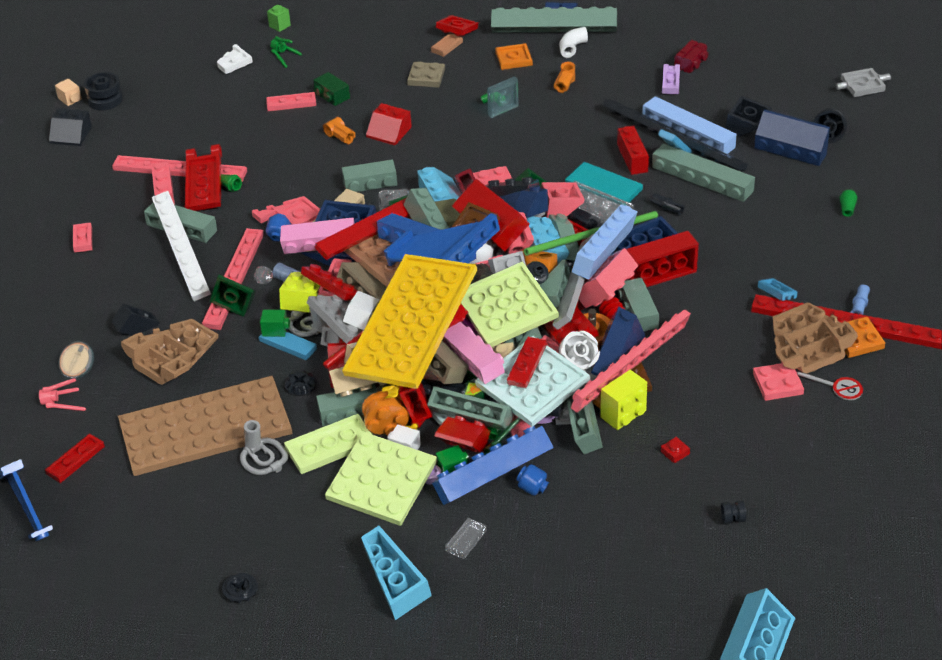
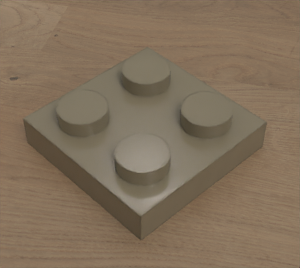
(426, 74)

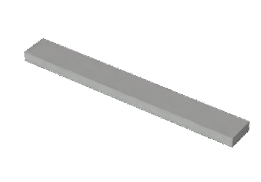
(570, 296)

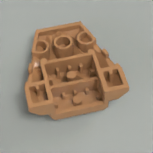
(810, 338)
(170, 351)

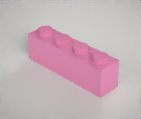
(303, 236)
(474, 352)

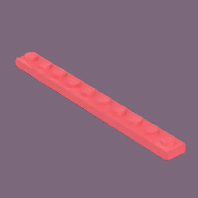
(629, 361)

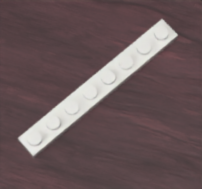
(181, 246)

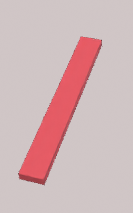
(177, 168)
(236, 271)

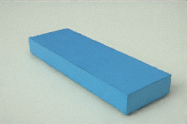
(673, 141)
(291, 344)

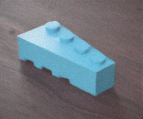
(397, 576)

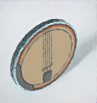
(76, 359)

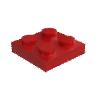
(456, 25)

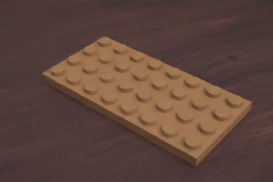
(202, 425)

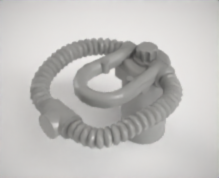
(317, 325)
(254, 443)

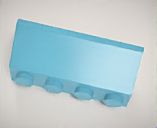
(438, 184)
(759, 629)

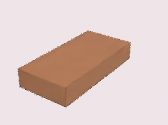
(446, 44)

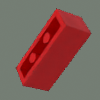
(632, 150)

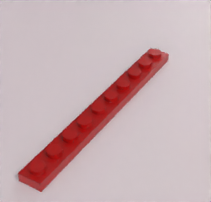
(886, 328)

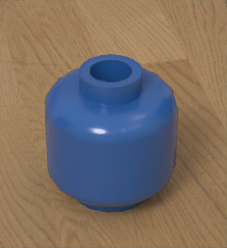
(274, 225)
(532, 480)

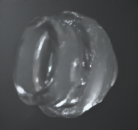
(263, 275)

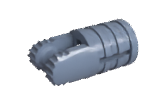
(282, 271)

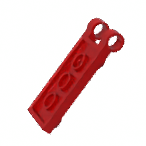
(201, 186)

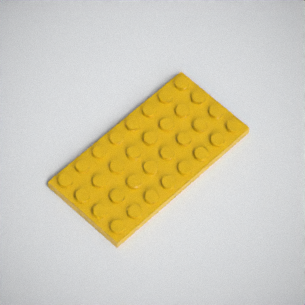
(410, 321)

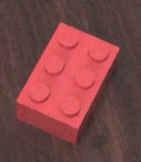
(607, 279)

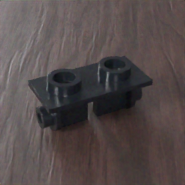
(584, 219)

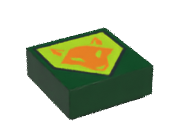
(472, 390)

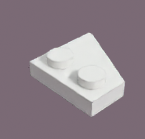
(233, 60)

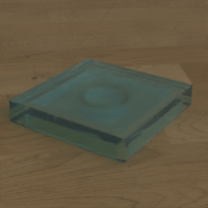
(502, 97)

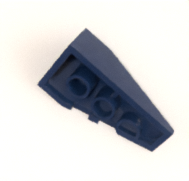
(529, 201)
(620, 336)

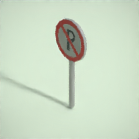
(844, 387)

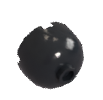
(835, 120)

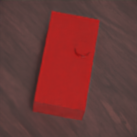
(510, 221)
(665, 258)

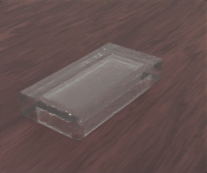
(466, 538)

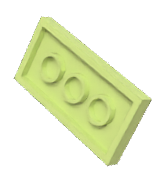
(326, 443)

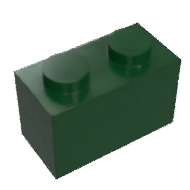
(331, 89)

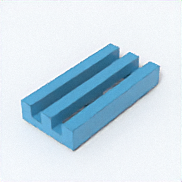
(777, 289)

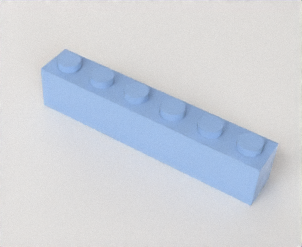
(690, 124)
(604, 241)

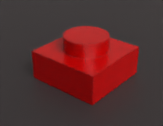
(675, 450)

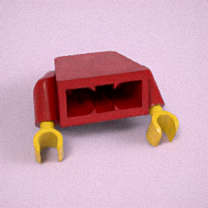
(415, 402)

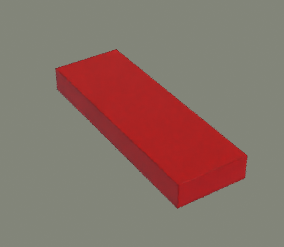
(74, 458)

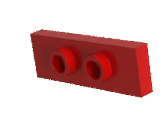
(526, 362)

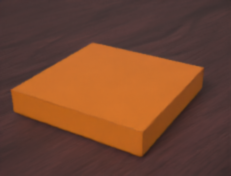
(513, 56)

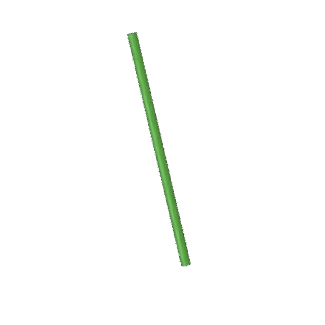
(579, 236)

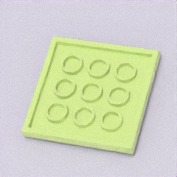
(507, 305)
(381, 478)

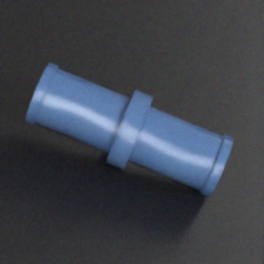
(860, 301)

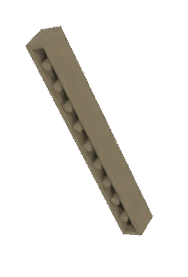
(445, 364)

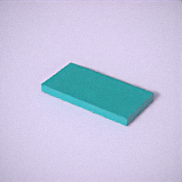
(606, 182)

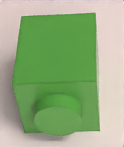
(278, 18)

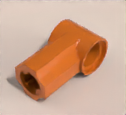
(565, 77)
(338, 129)

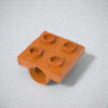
(867, 340)

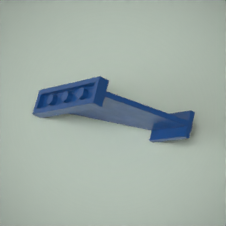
(446, 244)
(11, 473)

